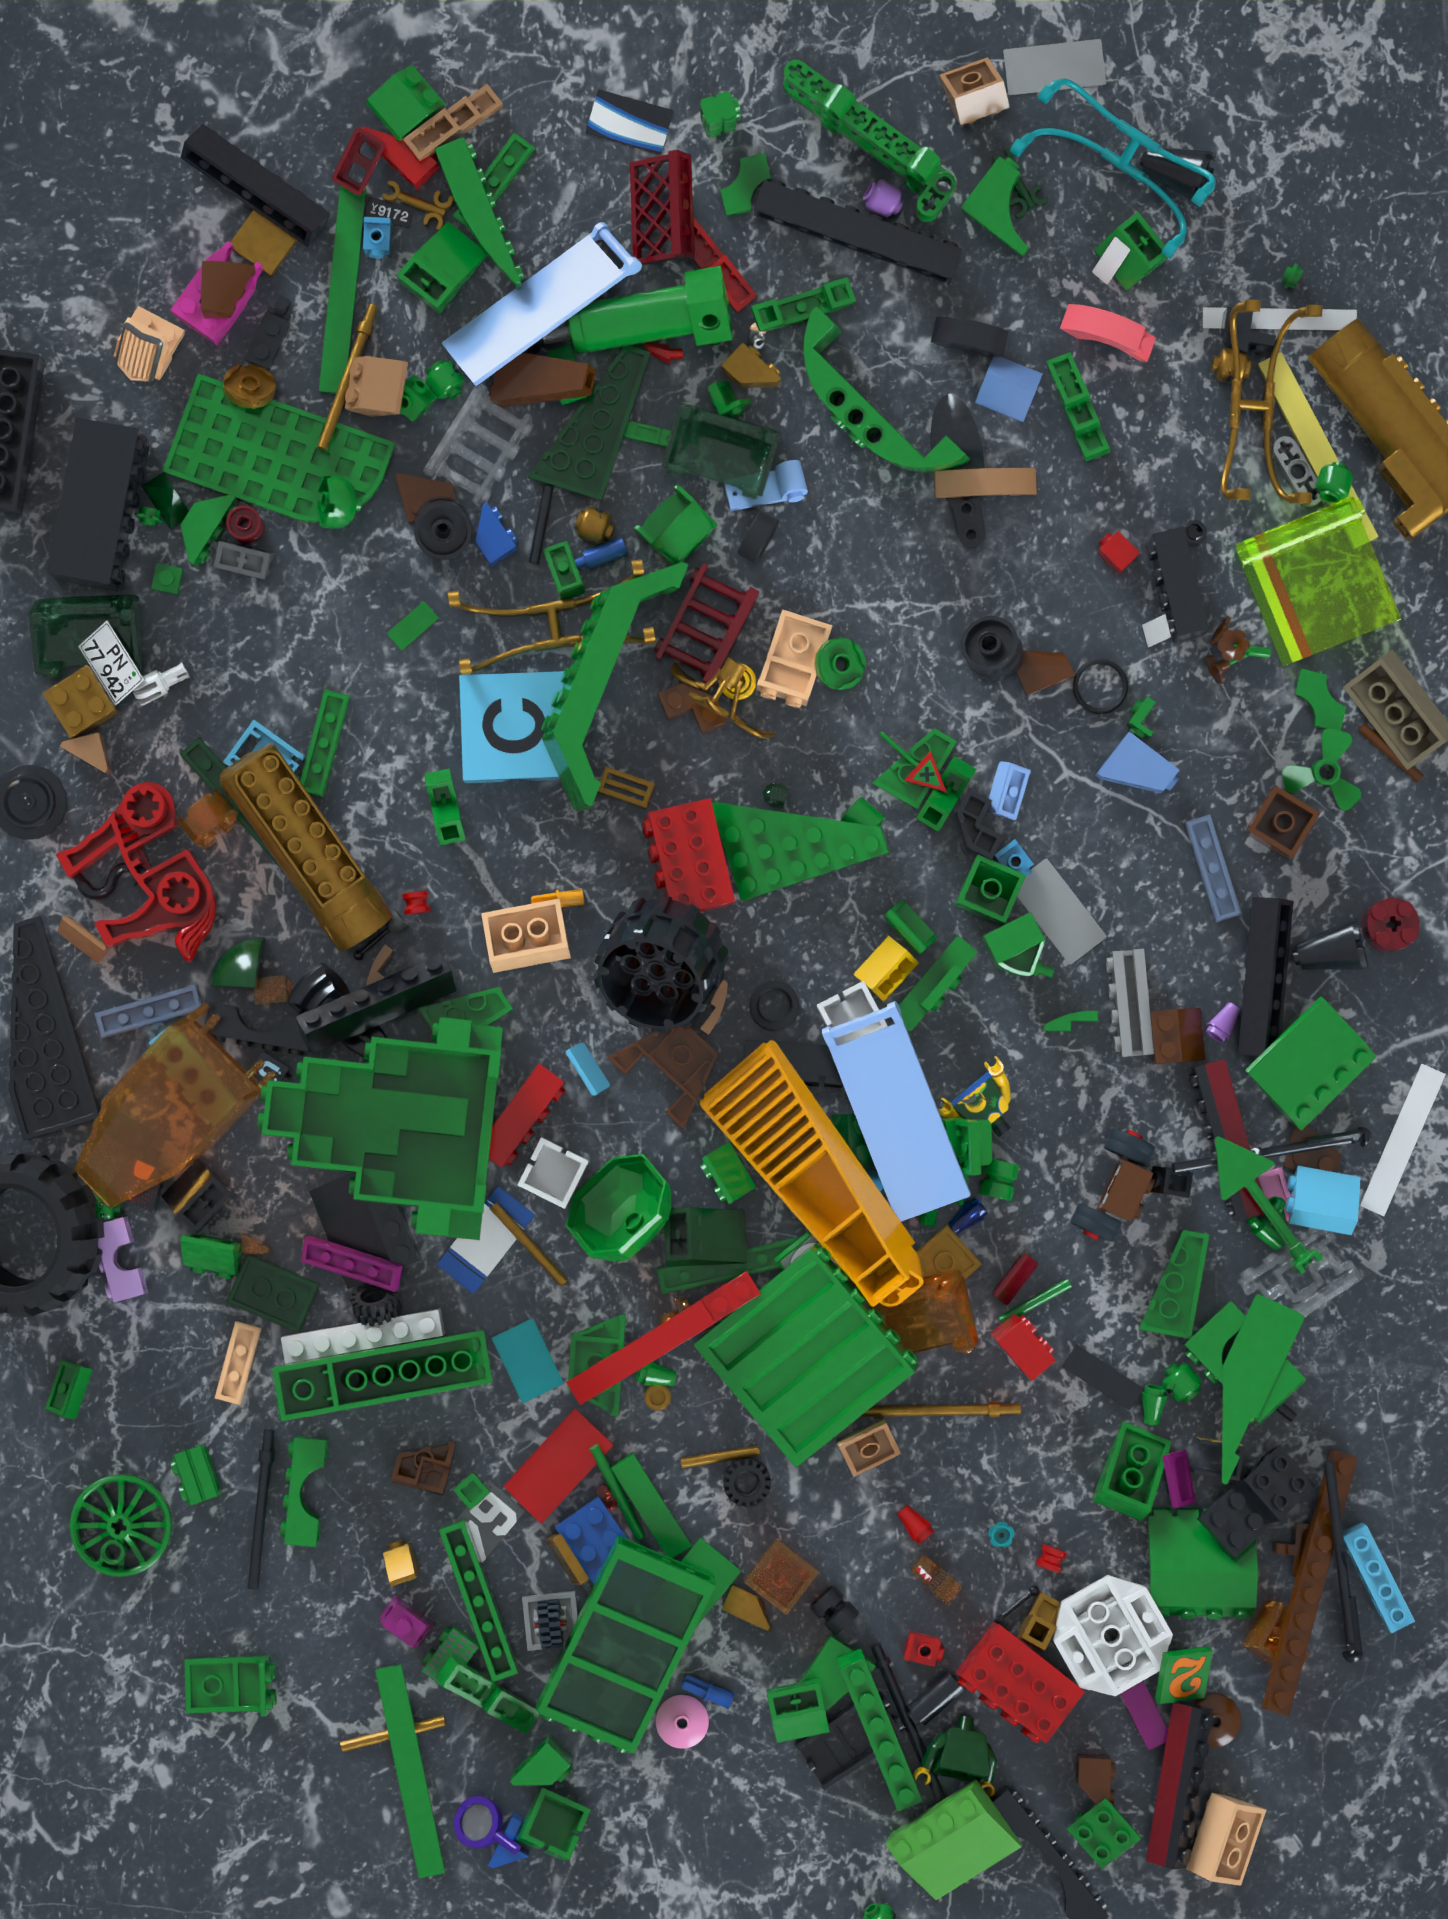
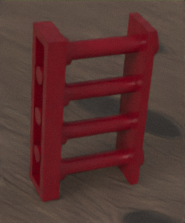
(732, 623)

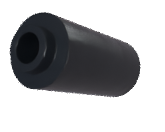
(934, 1699)

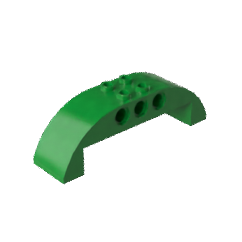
(832, 385)

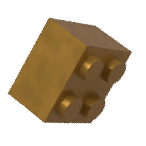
(81, 703)

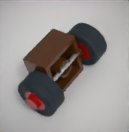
(1123, 1190)

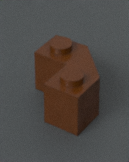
(678, 702)

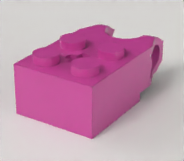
(188, 305)

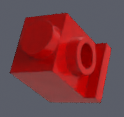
(916, 1641)

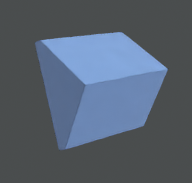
(1008, 388)

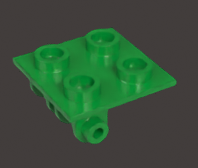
(1103, 1833)

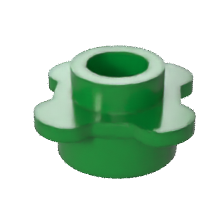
(148, 516)

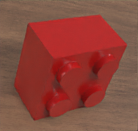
(1025, 1349)

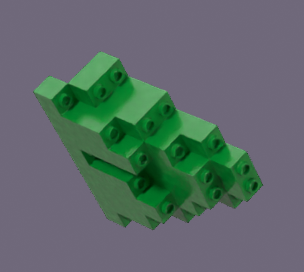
(404, 1123)

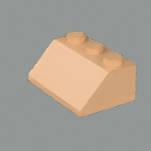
(525, 935)
(1225, 1839)

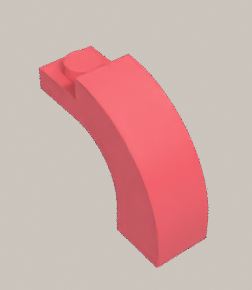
(1108, 328)

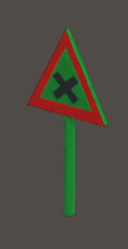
(924, 772)

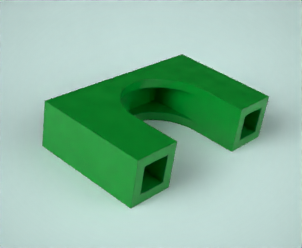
(1209, 1346)

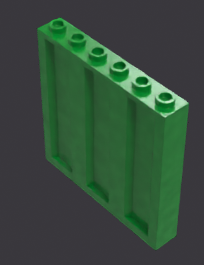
(807, 1355)

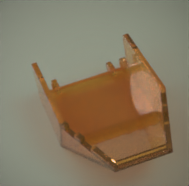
(166, 1111)

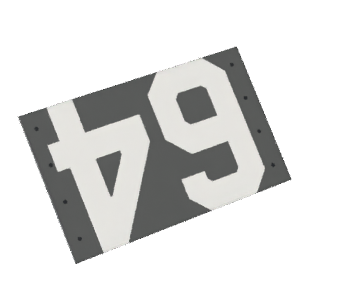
(491, 1520)

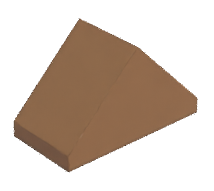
(90, 749)

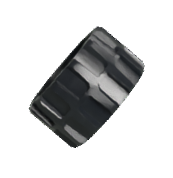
(662, 960)

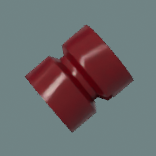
(245, 525)

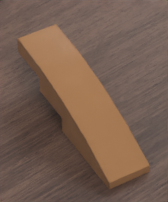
(453, 122)

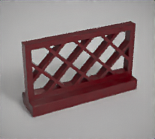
(678, 206)

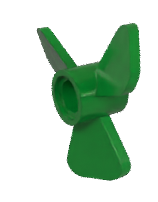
(1333, 745)

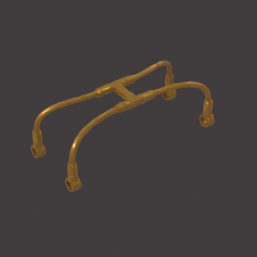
(1266, 405)
(551, 609)

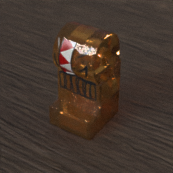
(936, 1579)

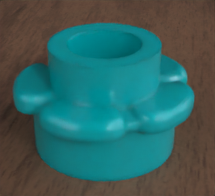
(1004, 1541)

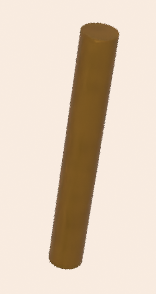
(720, 1456)

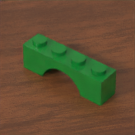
(301, 1524)

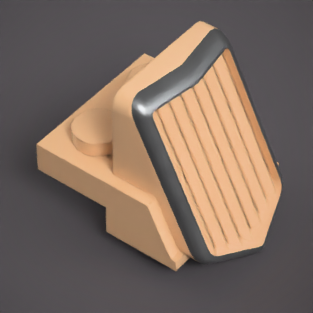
(146, 346)

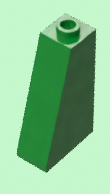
(827, 1669)

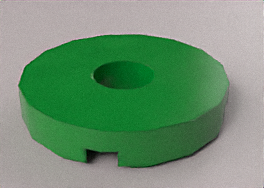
(826, 667)

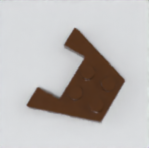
(680, 1056)

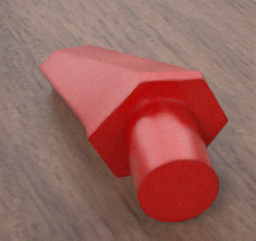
(663, 351)

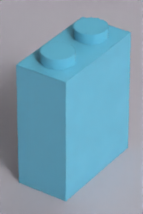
(1323, 1200)

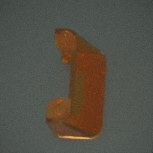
(934, 1315)

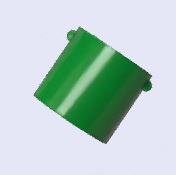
(863, 813)

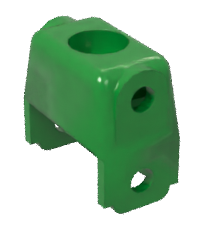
(676, 527)

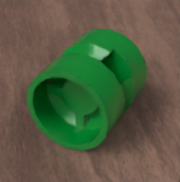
(999, 1180)

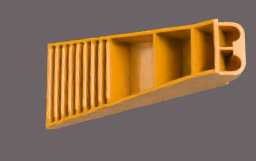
(815, 1173)

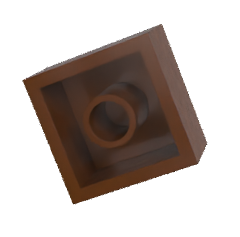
(1282, 822)

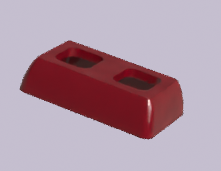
(352, 155)

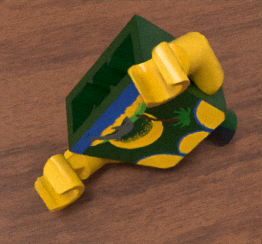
(983, 1099)

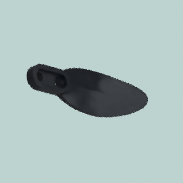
(956, 421)

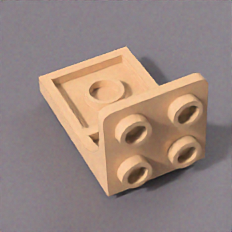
(791, 659)

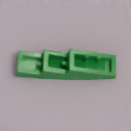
(1077, 406)
(651, 1506)

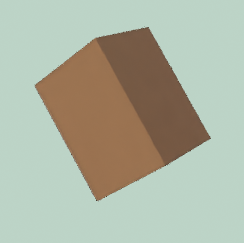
(868, 1446)

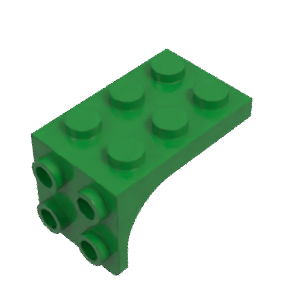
(230, 1684)

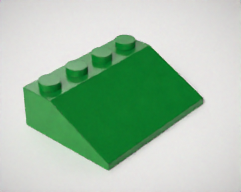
(1310, 1063)

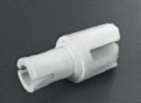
(157, 683)

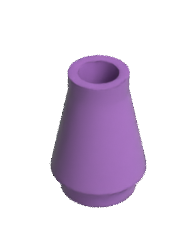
(1223, 1023)

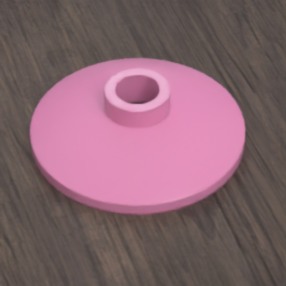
(682, 1707)

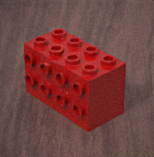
(689, 855)
(1018, 1684)

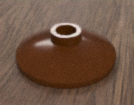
(1229, 1718)

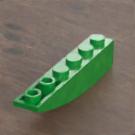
(476, 206)

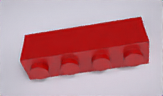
(522, 1113)

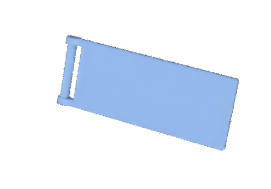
(539, 306)
(897, 1115)

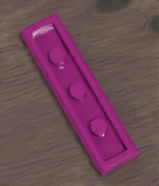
(351, 1263)

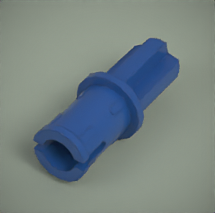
(707, 1691)

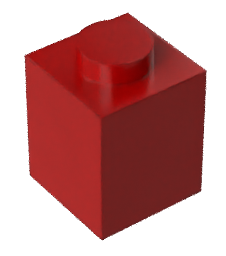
(1117, 551)

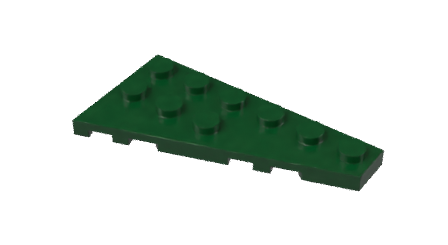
(591, 439)

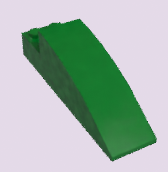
(380, 1375)

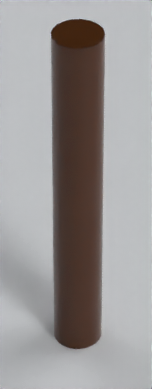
(1378, 742)

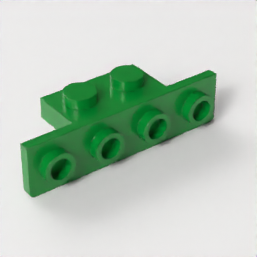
(935, 982)

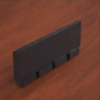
(808, 1061)

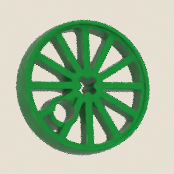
(126, 1535)

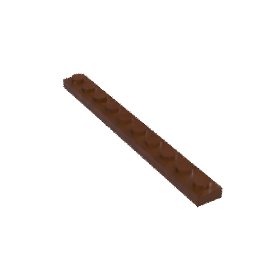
(1306, 1592)

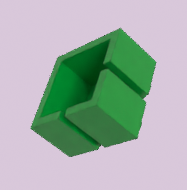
(551, 1823)

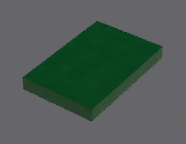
(273, 1293)

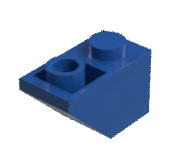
(492, 538)

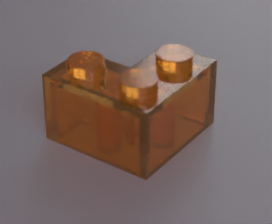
(1266, 1632)

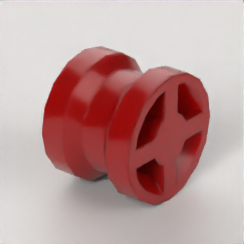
(416, 903)
(1051, 1558)

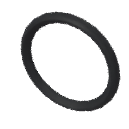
(1083, 703)

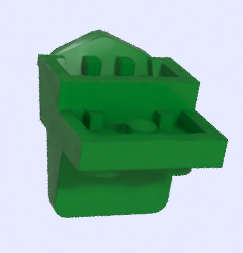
(970, 1142)

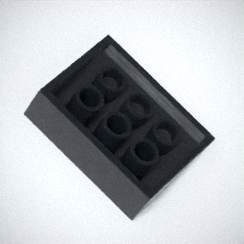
(364, 1225)

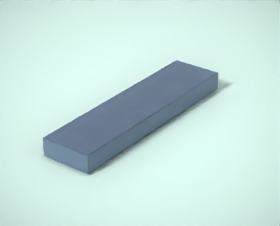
(1212, 868)
(148, 1011)

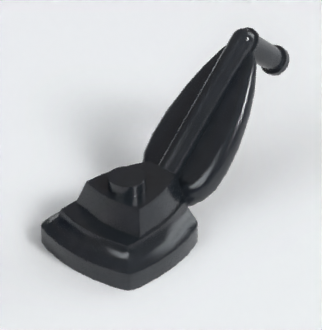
(320, 987)

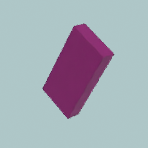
(1179, 1478)

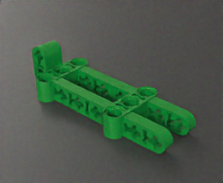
(841, 114)

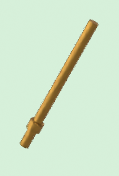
(364, 331)
(993, 1409)

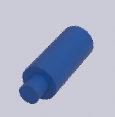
(602, 554)

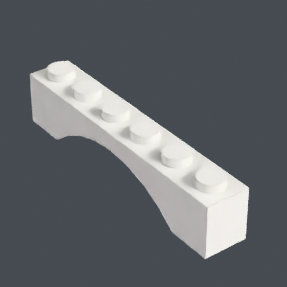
(360, 1337)

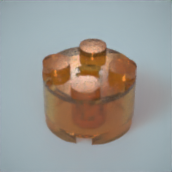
(208, 818)

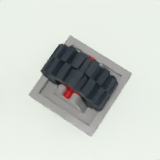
(549, 1619)

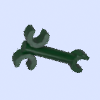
(1026, 200)

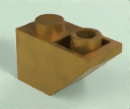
(748, 370)

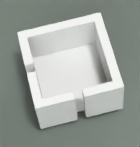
(857, 1004)
(554, 1173)

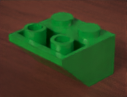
(1144, 250)
(728, 1173)
(797, 1710)

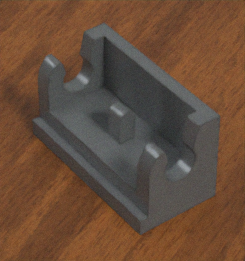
(243, 559)

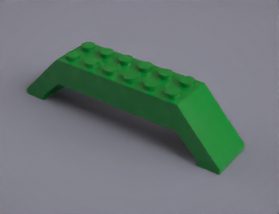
(589, 676)

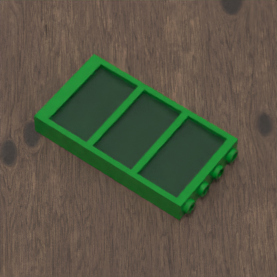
(625, 1645)

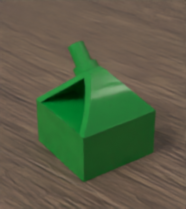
(1017, 948)

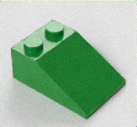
(211, 1254)
(1132, 1472)

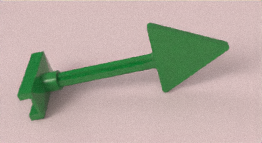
(1239, 1169)

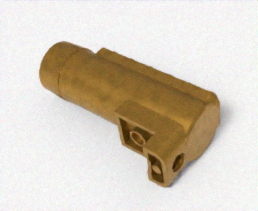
(1395, 418)
(305, 846)

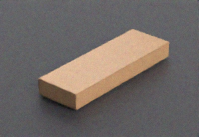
(238, 1362)

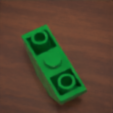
(204, 525)

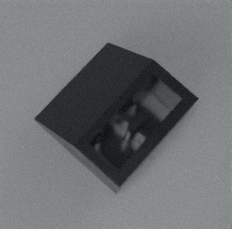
(197, 1196)

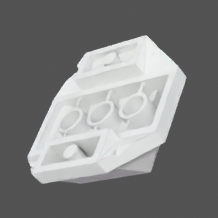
(1119, 1663)

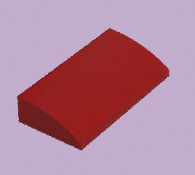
(557, 1466)

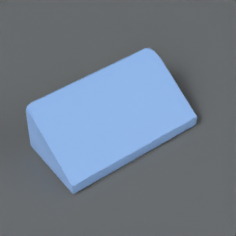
(1008, 790)

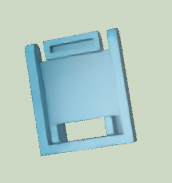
(265, 737)

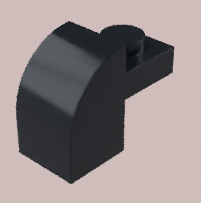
(1246, 339)

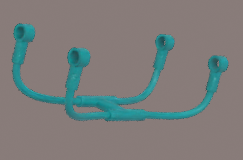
(1123, 162)

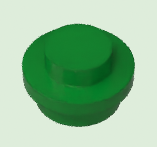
(1291, 276)

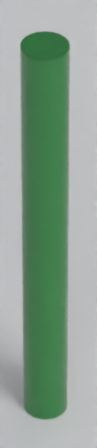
(617, 1492)

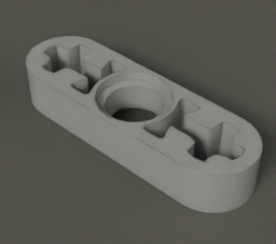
(1281, 458)

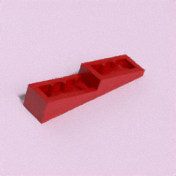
(708, 256)

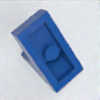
(502, 1855)

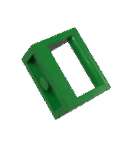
(910, 927)

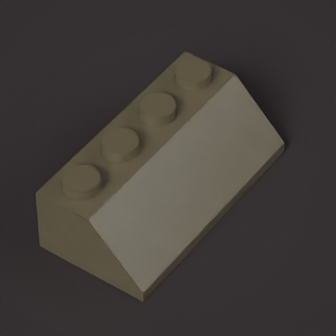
(1399, 709)

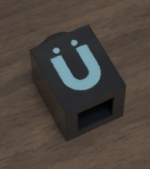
(273, 1064)

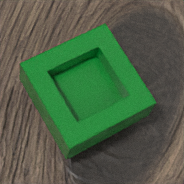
(167, 579)
(472, 1491)

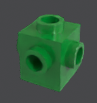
(416, 398)

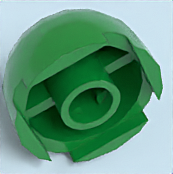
(337, 502)

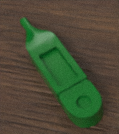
(647, 434)

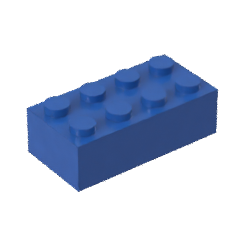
(591, 1534)

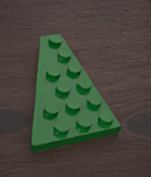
(783, 849)

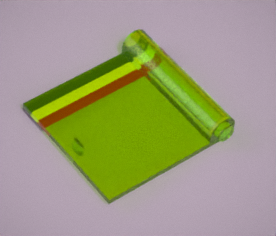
(1317, 579)

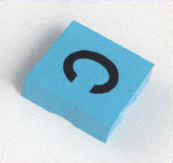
(504, 725)

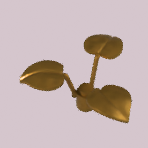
(729, 677)

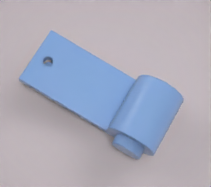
(782, 485)

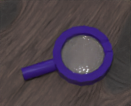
(480, 1824)

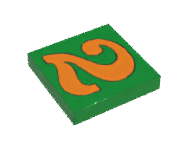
(1183, 1675)

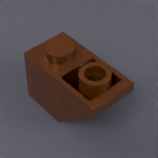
(1094, 1776)

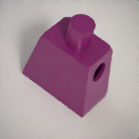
(406, 1622)

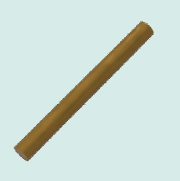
(528, 1243)
(383, 1736)

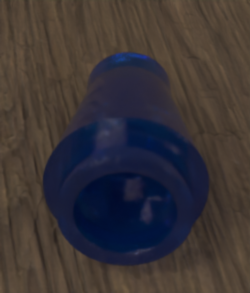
(968, 1216)

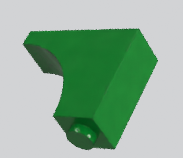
(991, 203)

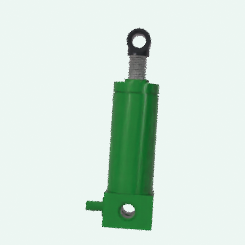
(652, 315)

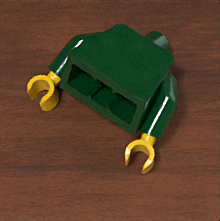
(960, 1756)

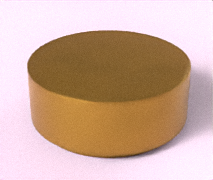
(657, 1397)

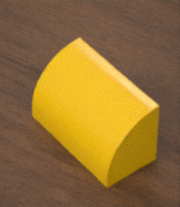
(886, 968)

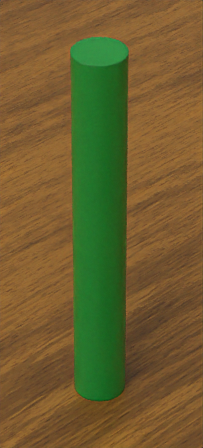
(1037, 1300)

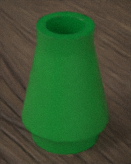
(656, 1375)
(1153, 1400)

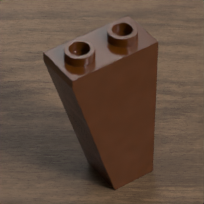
(540, 379)

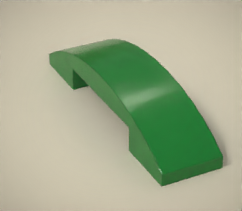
(797, 308)

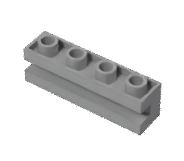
(1131, 1003)

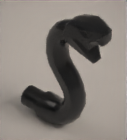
(94, 894)

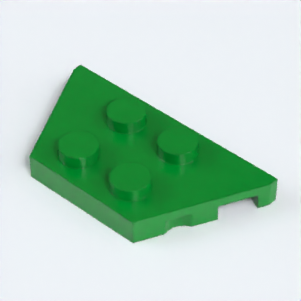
(593, 1346)

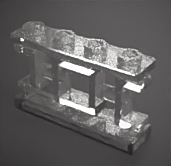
(1311, 1297)

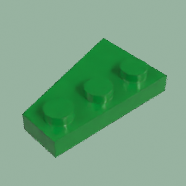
(893, 779)
(479, 1007)

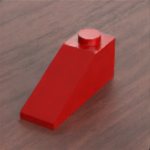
(404, 160)

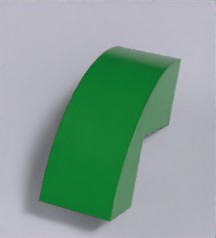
(940, 802)
(444, 806)

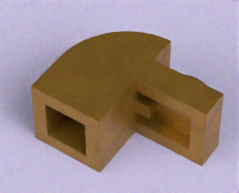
(1040, 1623)

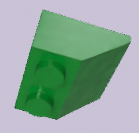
(405, 102)
(990, 890)
(543, 1765)

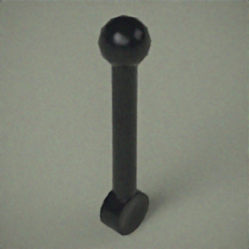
(1033, 1591)

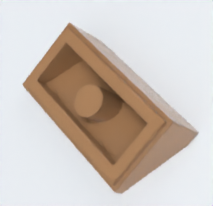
(82, 938)

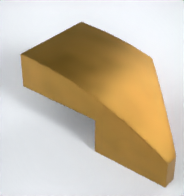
(747, 1607)

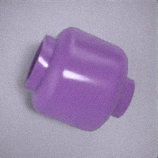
(883, 198)

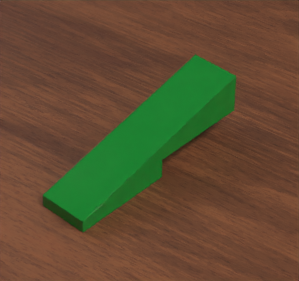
(487, 1694)

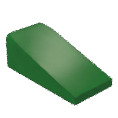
(564, 570)

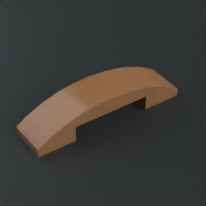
(984, 482)

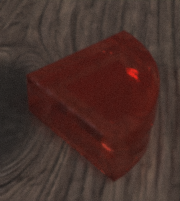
(606, 1496)

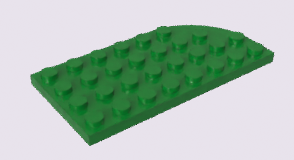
(270, 453)

